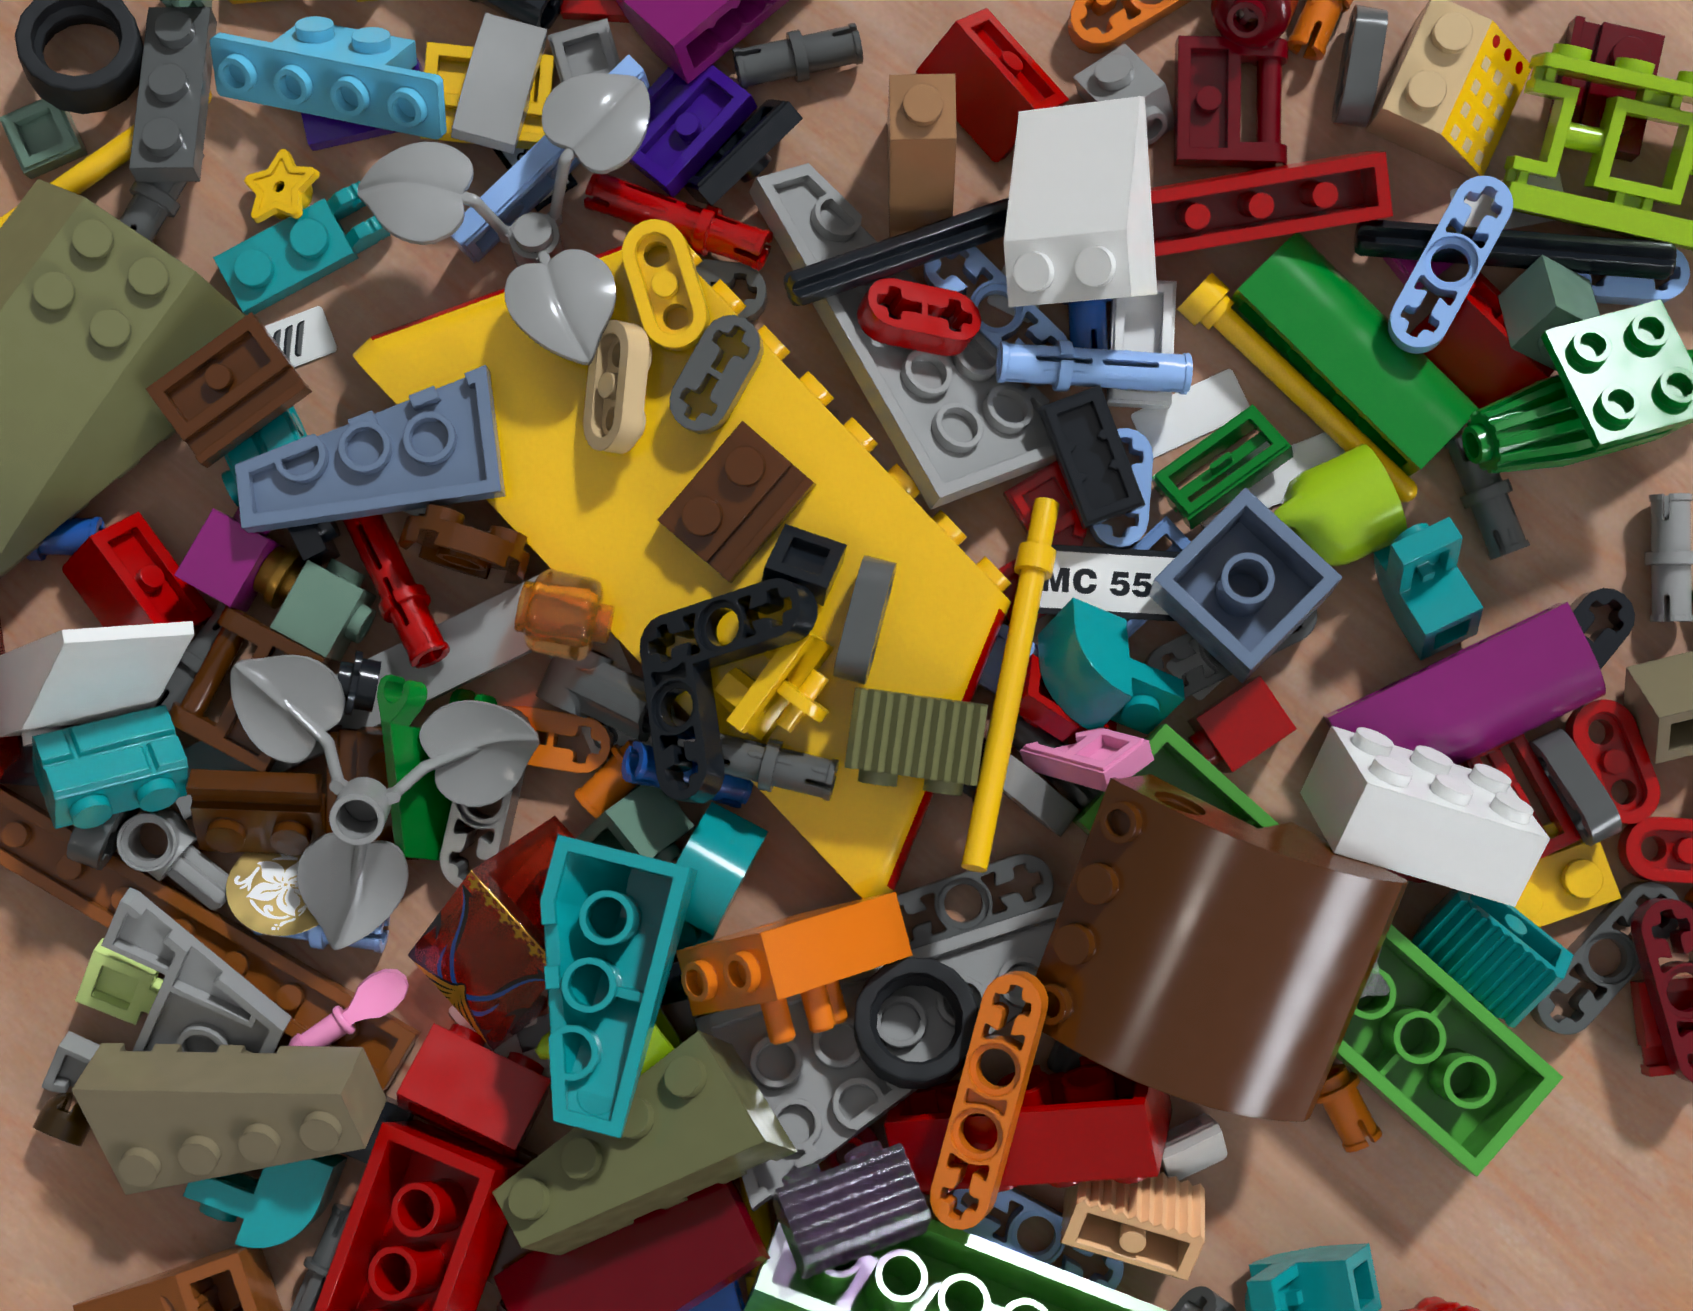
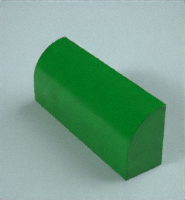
(1348, 356)

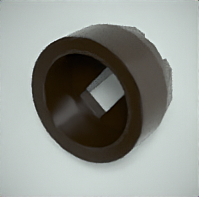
(61, 1123)

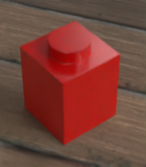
(1240, 726)

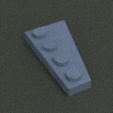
(396, 460)

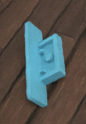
(335, 75)

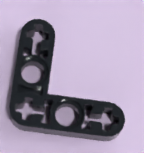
(691, 672)

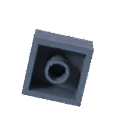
(1244, 585)

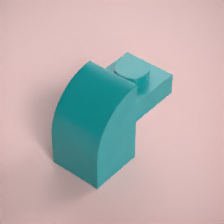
(1427, 587)
(1093, 677)
(723, 854)
(274, 1205)
(1315, 1280)

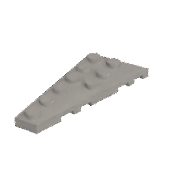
(940, 412)
(819, 1079)

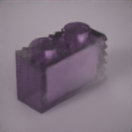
(850, 1208)

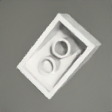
(1080, 205)
(87, 676)

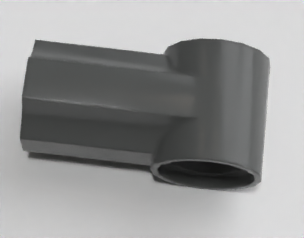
(598, 691)

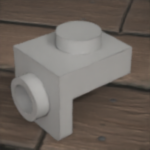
(1125, 76)

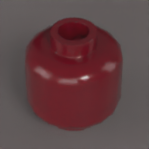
(1252, 21)

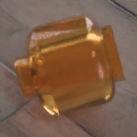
(563, 615)

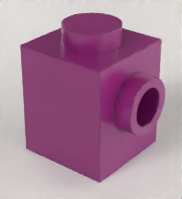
(226, 560)

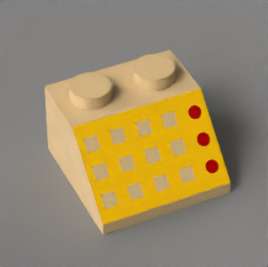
(1451, 88)

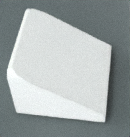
(1193, 1147)

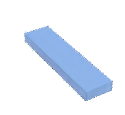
(522, 186)

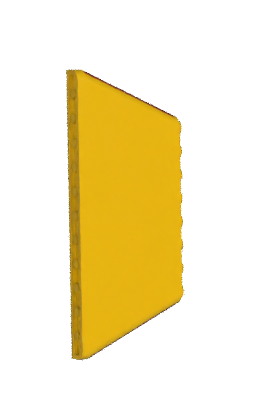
(601, 515)

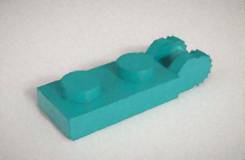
(297, 251)

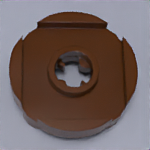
(465, 548)

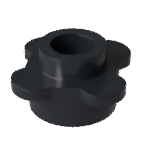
(359, 682)

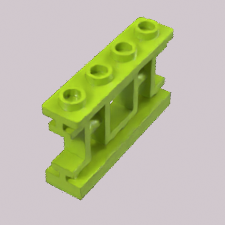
(1628, 202)

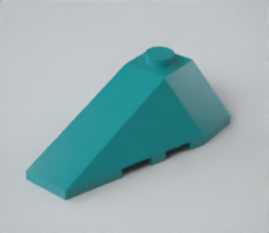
(608, 958)

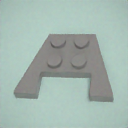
(197, 1005)

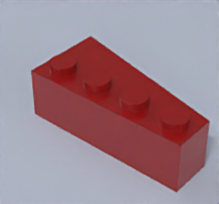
(1067, 1131)

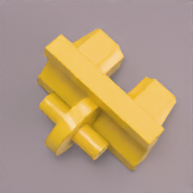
(780, 692)

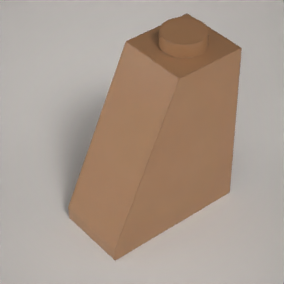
(920, 150)

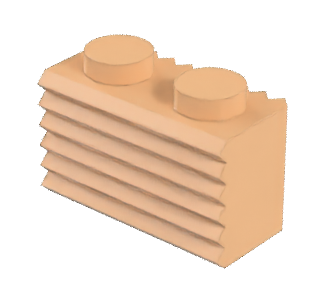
(1139, 1223)

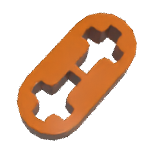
(571, 725)

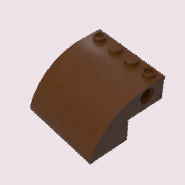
(1212, 951)

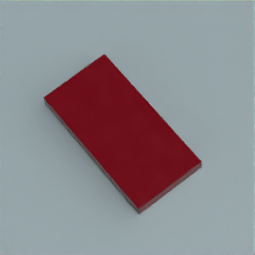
(655, 1264)

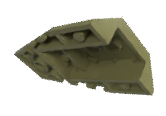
(82, 335)

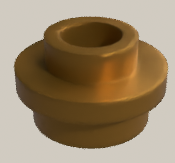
(278, 575)

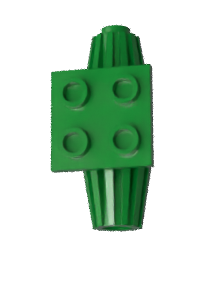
(1616, 388)

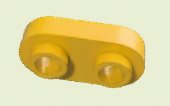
(665, 287)

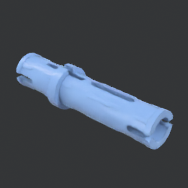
(1089, 367)

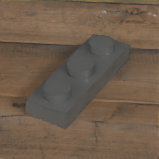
(173, 95)

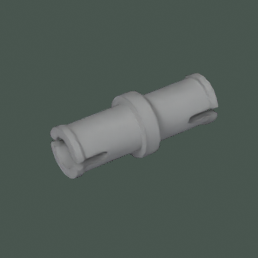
(1671, 557)

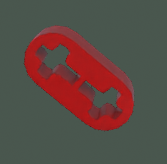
(918, 316)

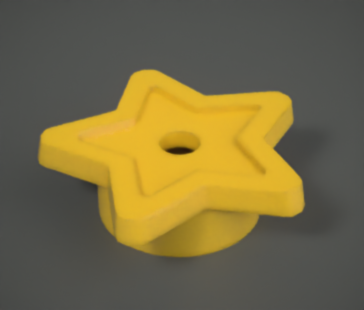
(293, 197)

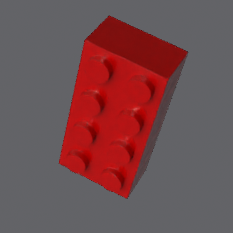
(419, 1225)

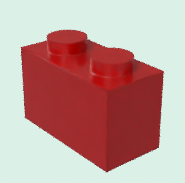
(474, 1090)

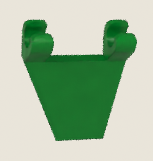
(423, 810)

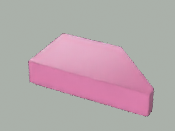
(1091, 760)

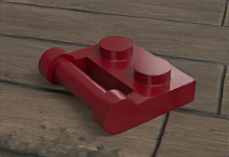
(1210, 103)

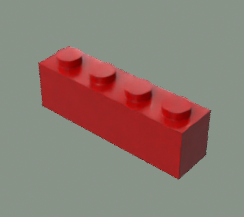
(1270, 202)

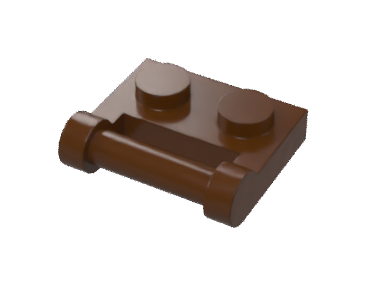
(228, 732)

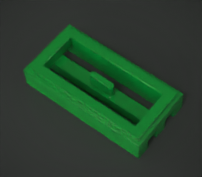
(1227, 489)

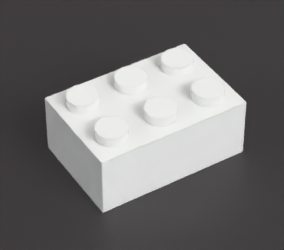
(1423, 815)

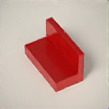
(992, 80)
(1478, 350)
(131, 579)

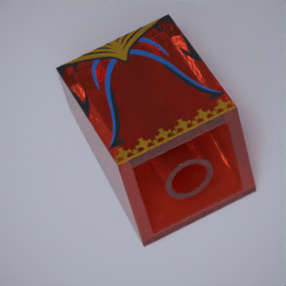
(490, 939)

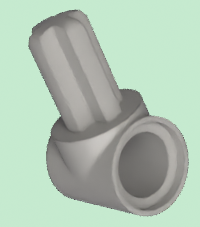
(180, 861)

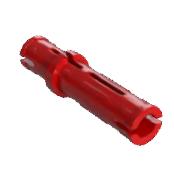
(702, 227)
(401, 598)

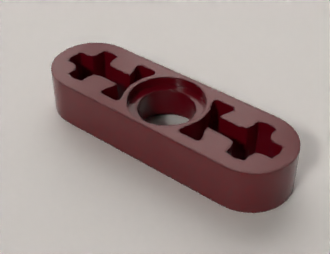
(1676, 1042)

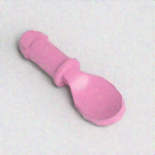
(373, 999)

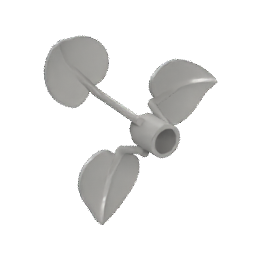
(554, 293)
(345, 874)

